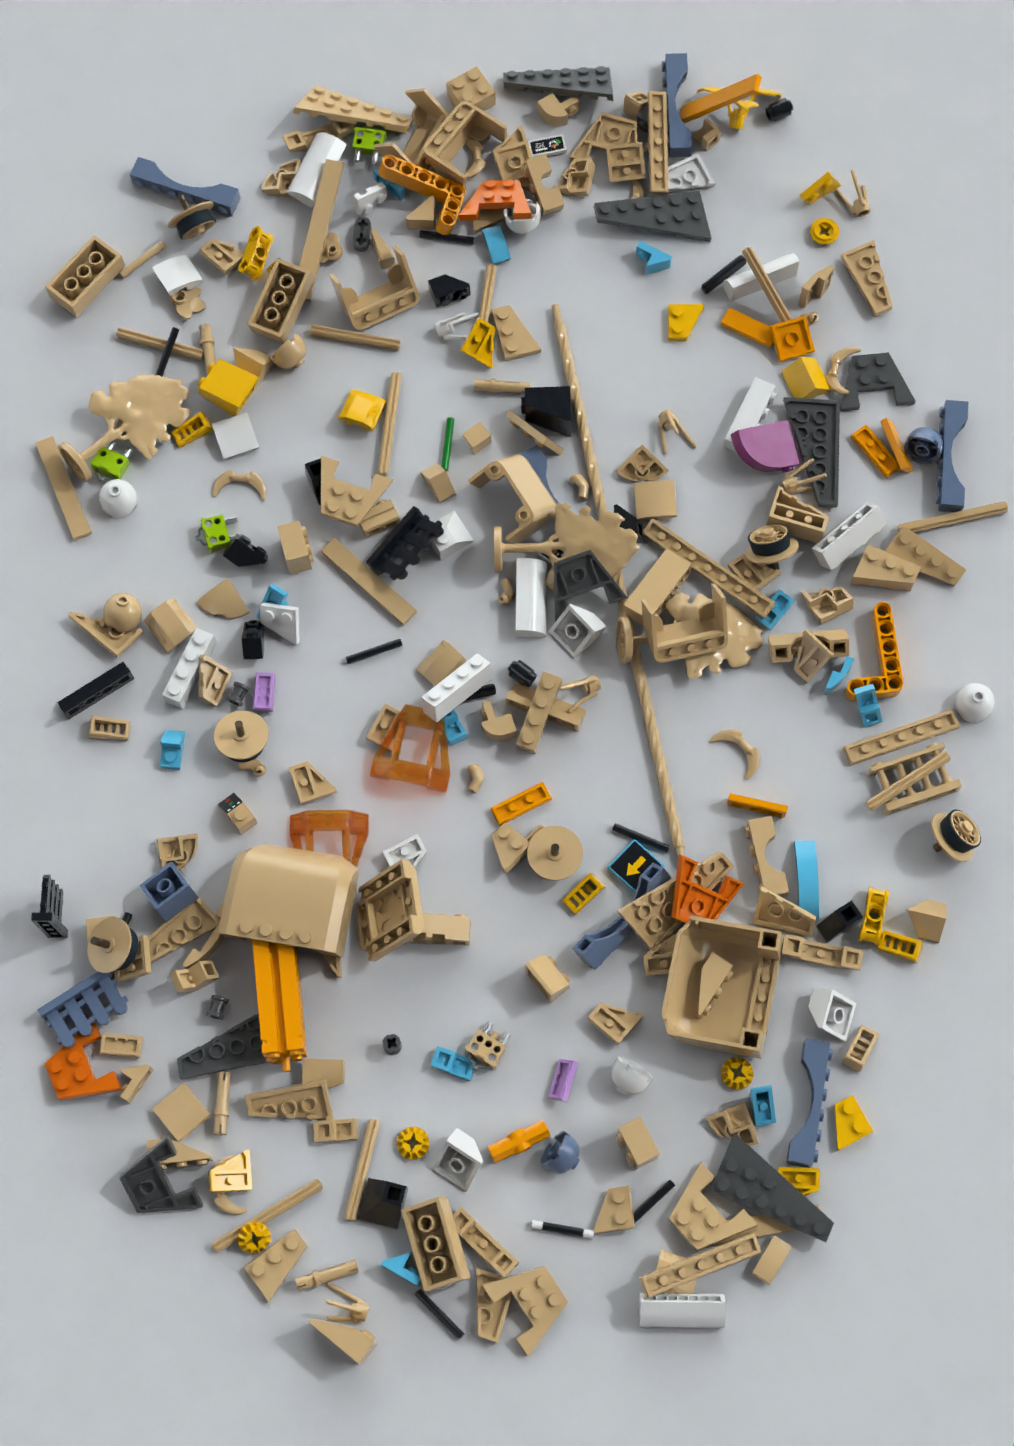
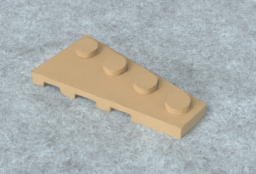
(866, 272)
(920, 552)
(182, 929)
(301, 1100)

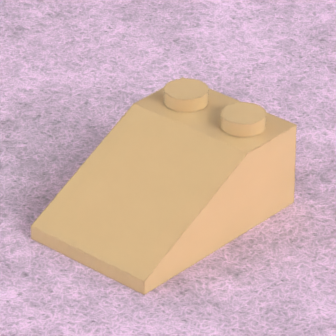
(352, 1341)

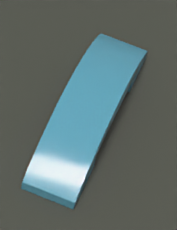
(807, 876)

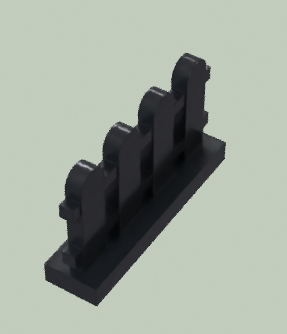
(398, 539)
(50, 915)

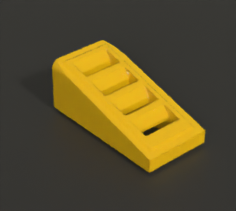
(200, 432)
(590, 877)
(902, 939)

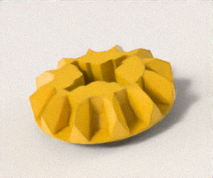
(824, 224)
(739, 1082)
(418, 1150)
(260, 1231)

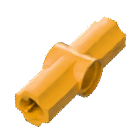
(519, 1141)

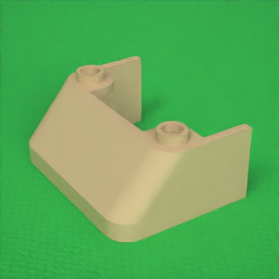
(428, 116)
(461, 124)
(382, 301)
(537, 501)
(690, 636)

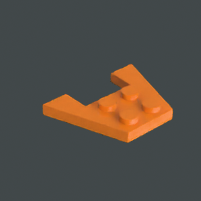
(497, 195)
(697, 900)
(73, 1074)

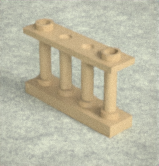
(911, 797)

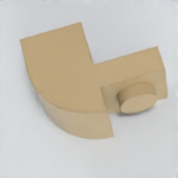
(555, 112)
(497, 728)
(195, 977)

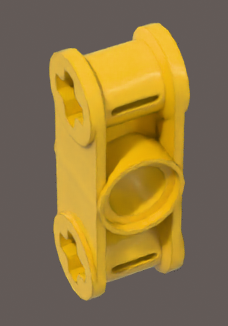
(255, 253)
(872, 928)

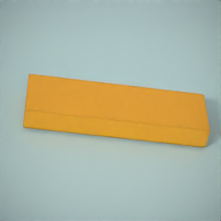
(747, 327)
(896, 445)
(875, 451)
(521, 803)
(757, 805)

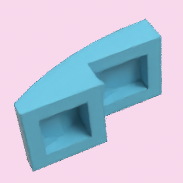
(496, 244)
(783, 603)
(836, 678)
(868, 705)
(454, 729)
(453, 1063)

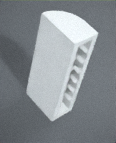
(308, 177)
(746, 282)
(531, 598)
(682, 1310)

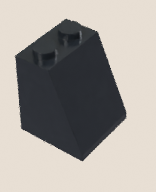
(548, 408)

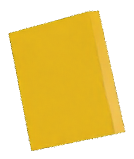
(805, 378)

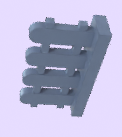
(69, 999)

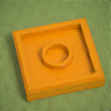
(792, 338)

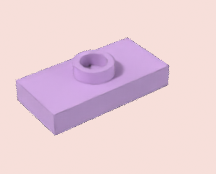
(264, 692)
(563, 1080)

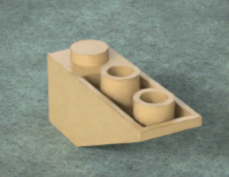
(713, 975)
(184, 1155)

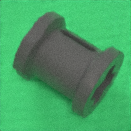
(238, 694)
(217, 1007)
(393, 1050)

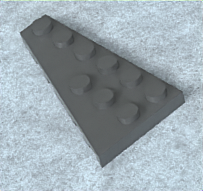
(565, 82)
(660, 214)
(817, 436)
(229, 1051)
(757, 1185)

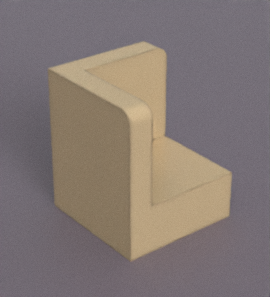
(707, 135)
(477, 437)

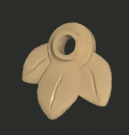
(331, 244)
(189, 302)

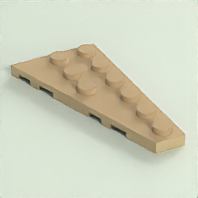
(350, 110)
(652, 913)

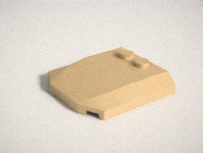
(389, 910)

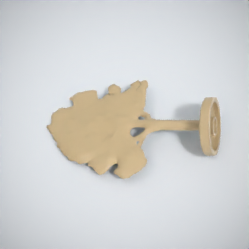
(145, 408)
(578, 534)
(742, 636)

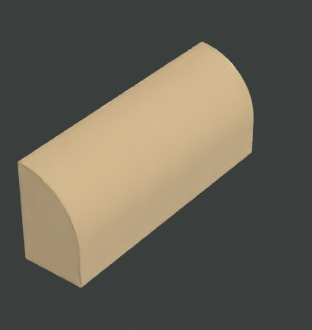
(659, 585)

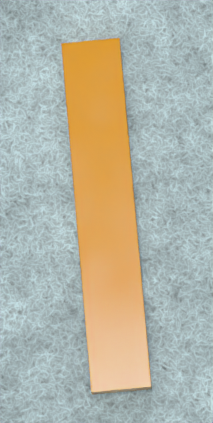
(720, 98)

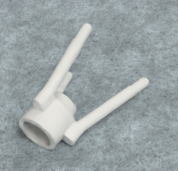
(445, 327)

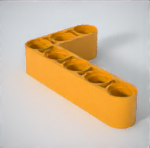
(427, 184)
(884, 658)

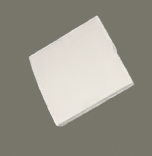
(177, 274)
(235, 435)

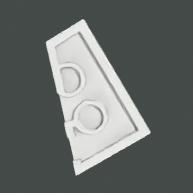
(689, 174)

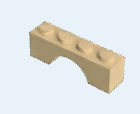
(786, 646)
(538, 712)
(761, 833)

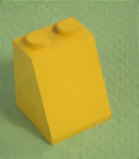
(227, 386)

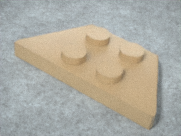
(511, 157)

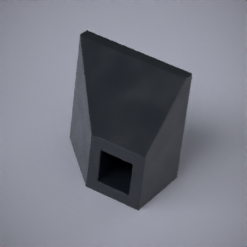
(383, 1203)

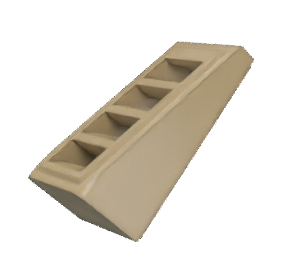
(383, 253)
(108, 735)
(855, 1060)

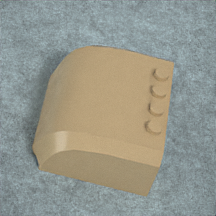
(290, 898)
(743, 1009)

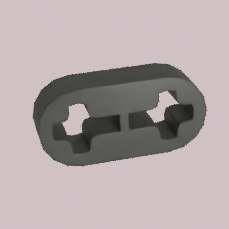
(366, 234)

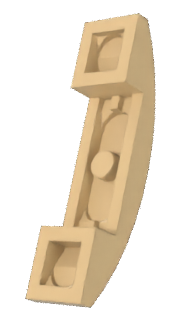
(301, 142)
(208, 949)
(821, 953)
(484, 1243)

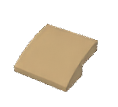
(625, 162)
(816, 285)
(655, 500)
(181, 1112)

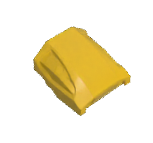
(362, 410)

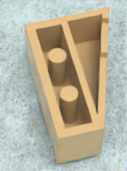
(801, 519)
(885, 570)
(444, 930)

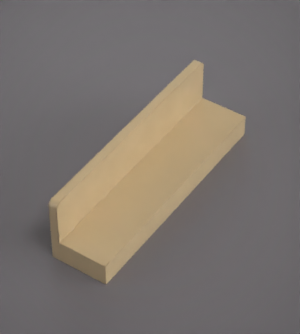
(522, 696)

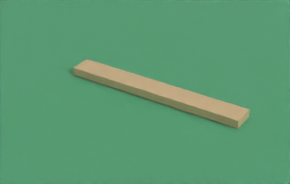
(321, 219)
(709, 569)

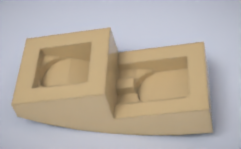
(335, 1130)
(771, 1260)

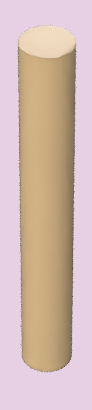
(142, 259)

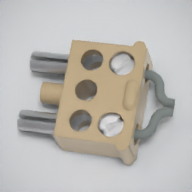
(486, 1054)

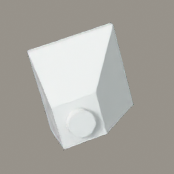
(453, 538)
(577, 629)
(832, 1012)
(459, 1159)

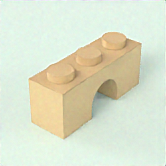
(548, 199)

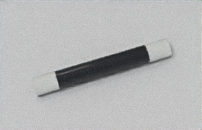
(562, 1229)

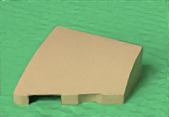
(577, 178)
(828, 603)
(320, 1069)

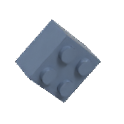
(169, 891)

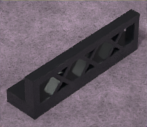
(95, 690)

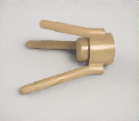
(861, 205)
(670, 421)
(792, 485)
(589, 684)
(357, 1310)

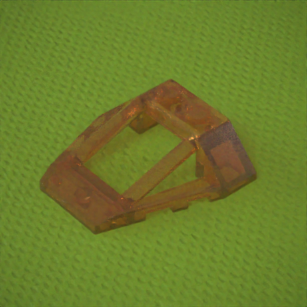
(407, 771)
(331, 820)

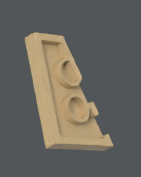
(529, 431)
(490, 1315)

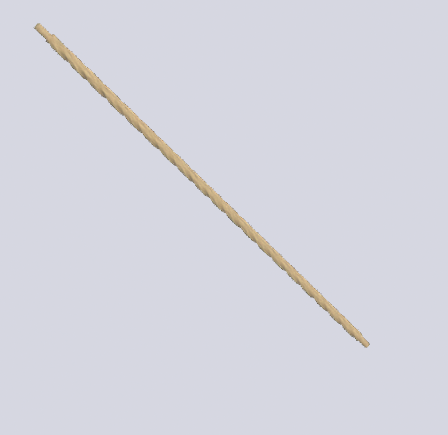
(636, 661)

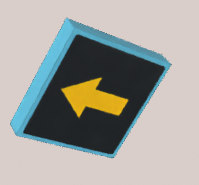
(632, 864)

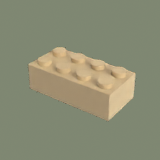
(85, 276)
(280, 301)
(435, 1244)

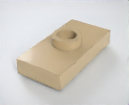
(121, 1045)

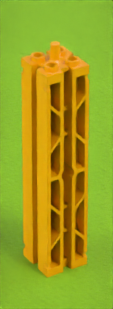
(279, 1003)

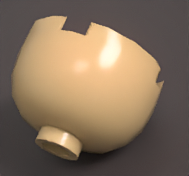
(290, 353)
(122, 612)

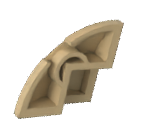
(280, 182)
(642, 466)
(223, 601)
(177, 849)
(734, 1120)

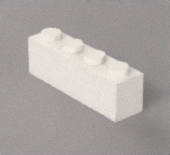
(752, 409)
(849, 536)
(187, 670)
(456, 687)

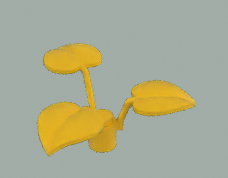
(738, 115)

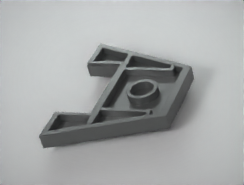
(874, 373)
(579, 575)
(149, 1185)

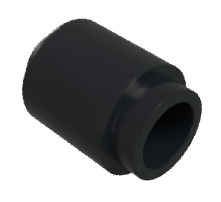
(779, 110)
(522, 673)

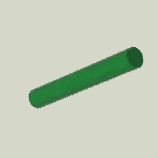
(447, 443)

